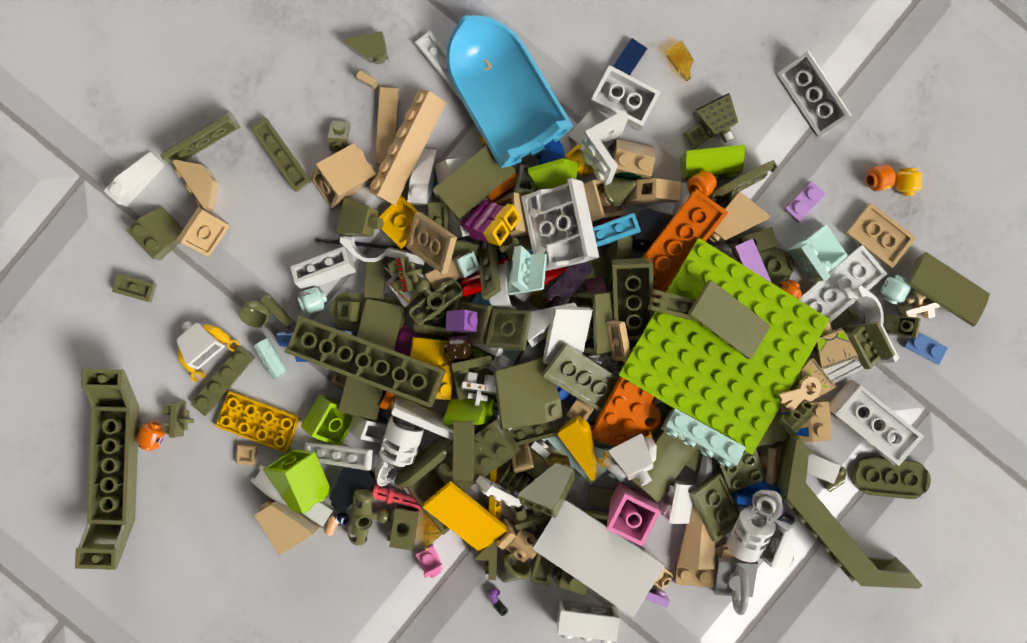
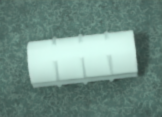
(270, 358)

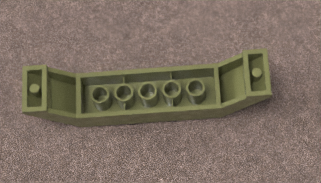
(110, 468)
(827, 530)

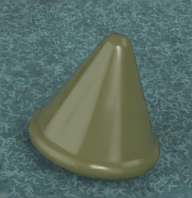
(619, 190)
(514, 569)

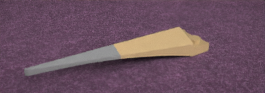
(696, 554)

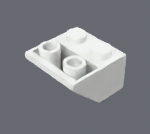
(678, 502)

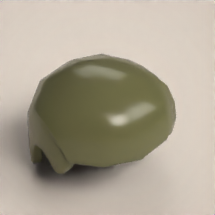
(254, 314)

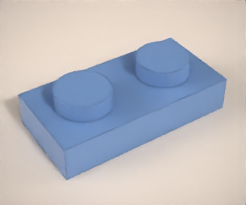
(926, 348)

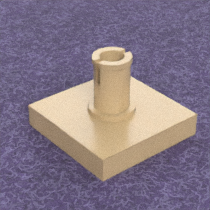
(203, 232)

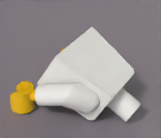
(632, 458)

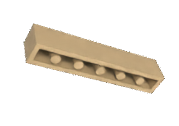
(407, 146)

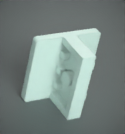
(526, 271)

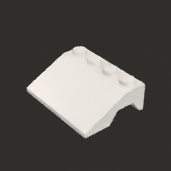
(561, 224)

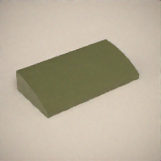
(201, 139)
(948, 288)
(670, 460)

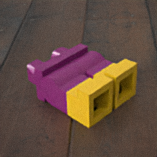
(490, 220)

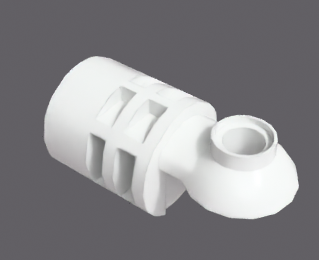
(397, 449)
(755, 526)

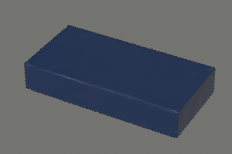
(630, 57)

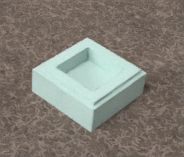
(467, 264)

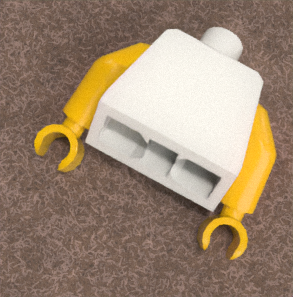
(199, 345)

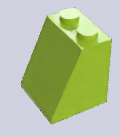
(299, 480)

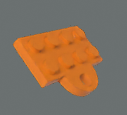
(625, 414)

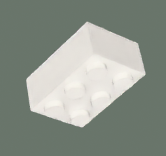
(622, 92)
(587, 621)

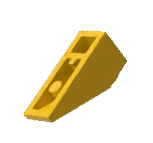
(579, 441)

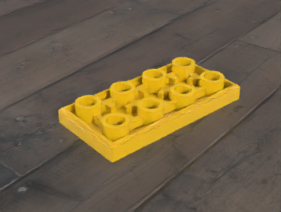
(258, 421)
(465, 516)

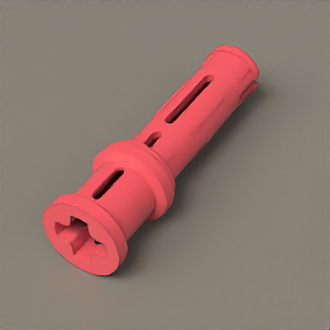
(389, 495)

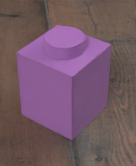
(461, 321)

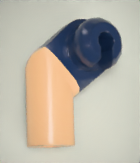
(335, 520)

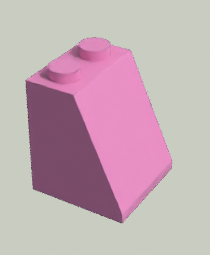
(632, 514)

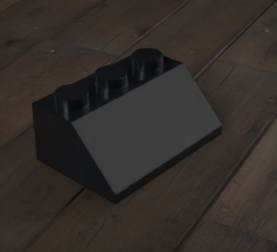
(651, 225)

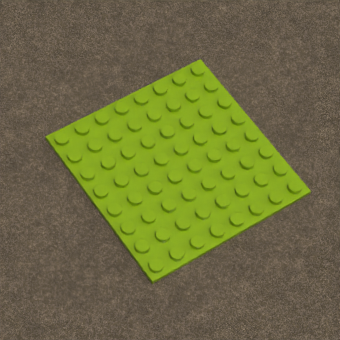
(706, 376)

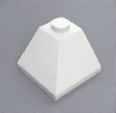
(779, 550)

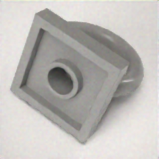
(737, 580)

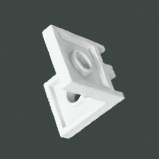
(594, 150)

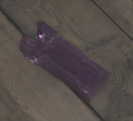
(569, 282)

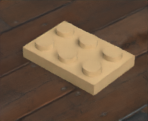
(880, 235)
(431, 242)

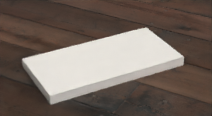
(599, 557)

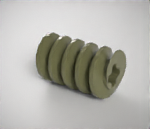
(516, 480)

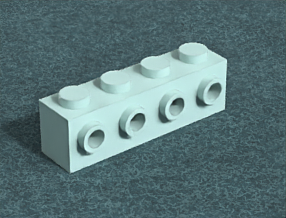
(703, 438)

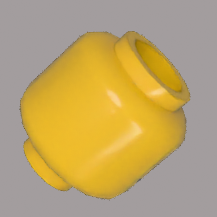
(908, 181)

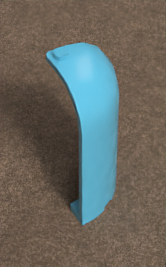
(509, 100)

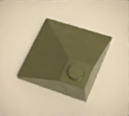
(526, 395)

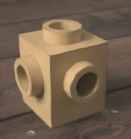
(523, 545)

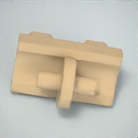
(918, 304)

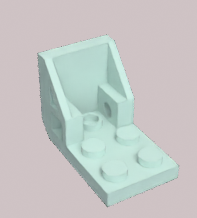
(818, 254)

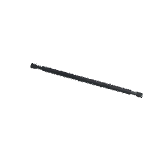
(358, 244)

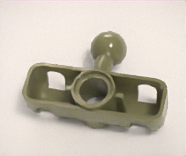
(427, 310)
(362, 516)

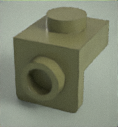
(338, 135)

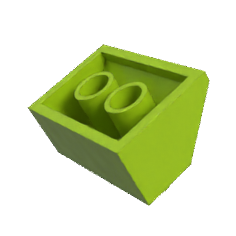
(719, 161)

